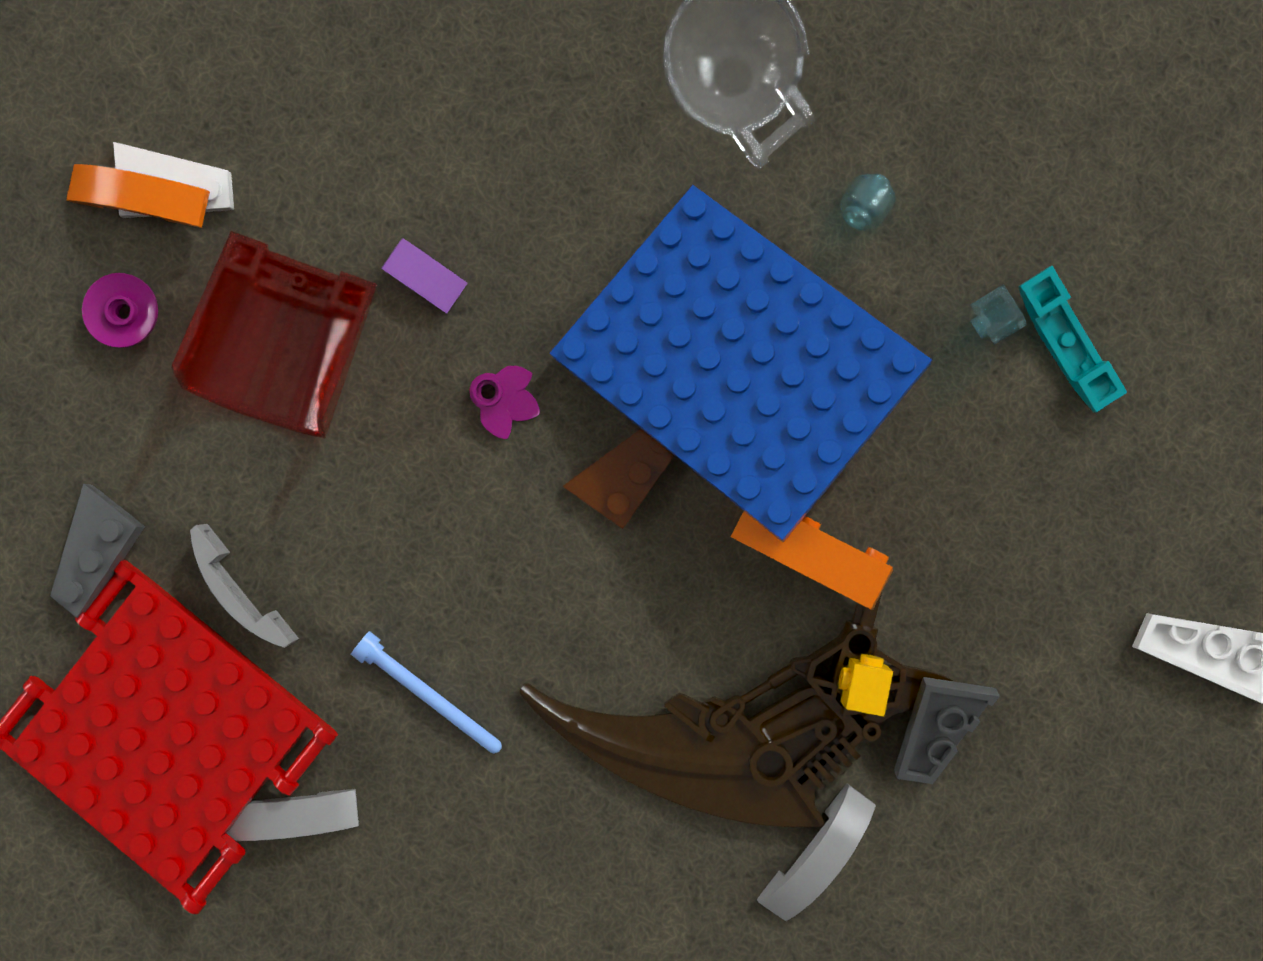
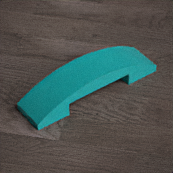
(1068, 342)

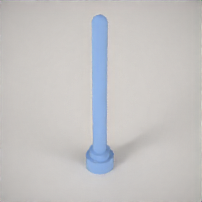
(372, 652)

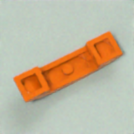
(138, 194)

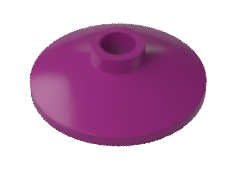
(103, 304)

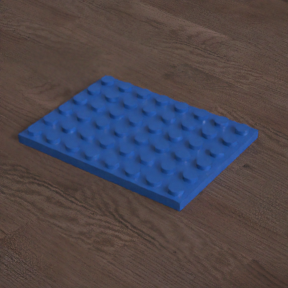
(740, 361)

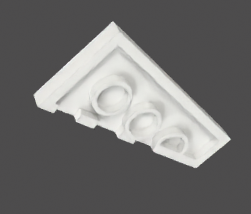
(1208, 650)

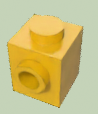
(865, 685)

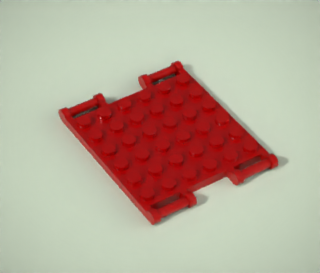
(162, 735)

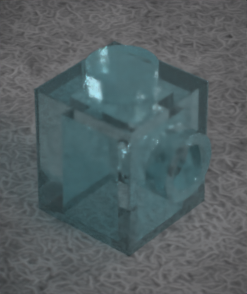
(997, 315)

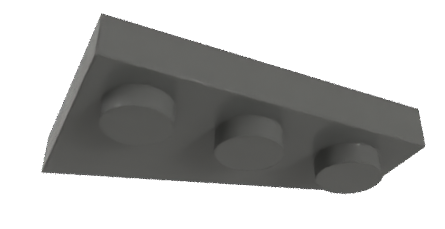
(94, 547)
(937, 725)

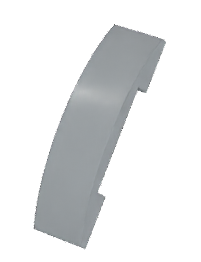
(208, 552)
(296, 816)
(823, 857)

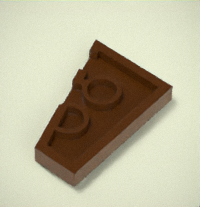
(622, 477)

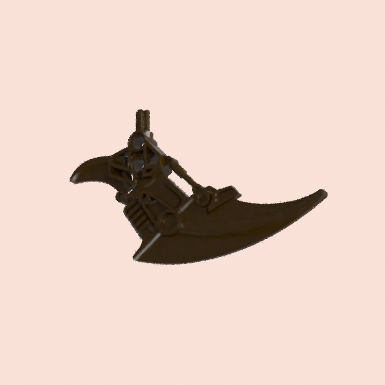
(736, 764)

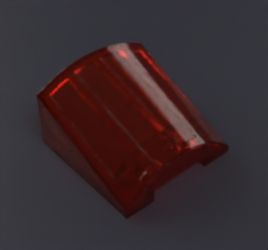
(273, 337)

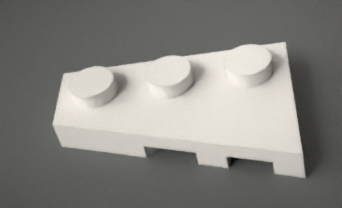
(163, 166)

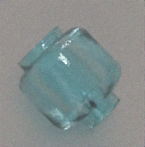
(867, 201)

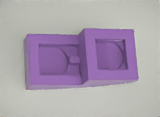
(424, 275)

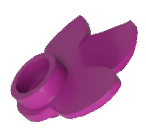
(509, 402)

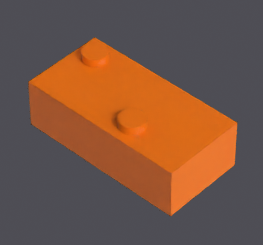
(821, 558)

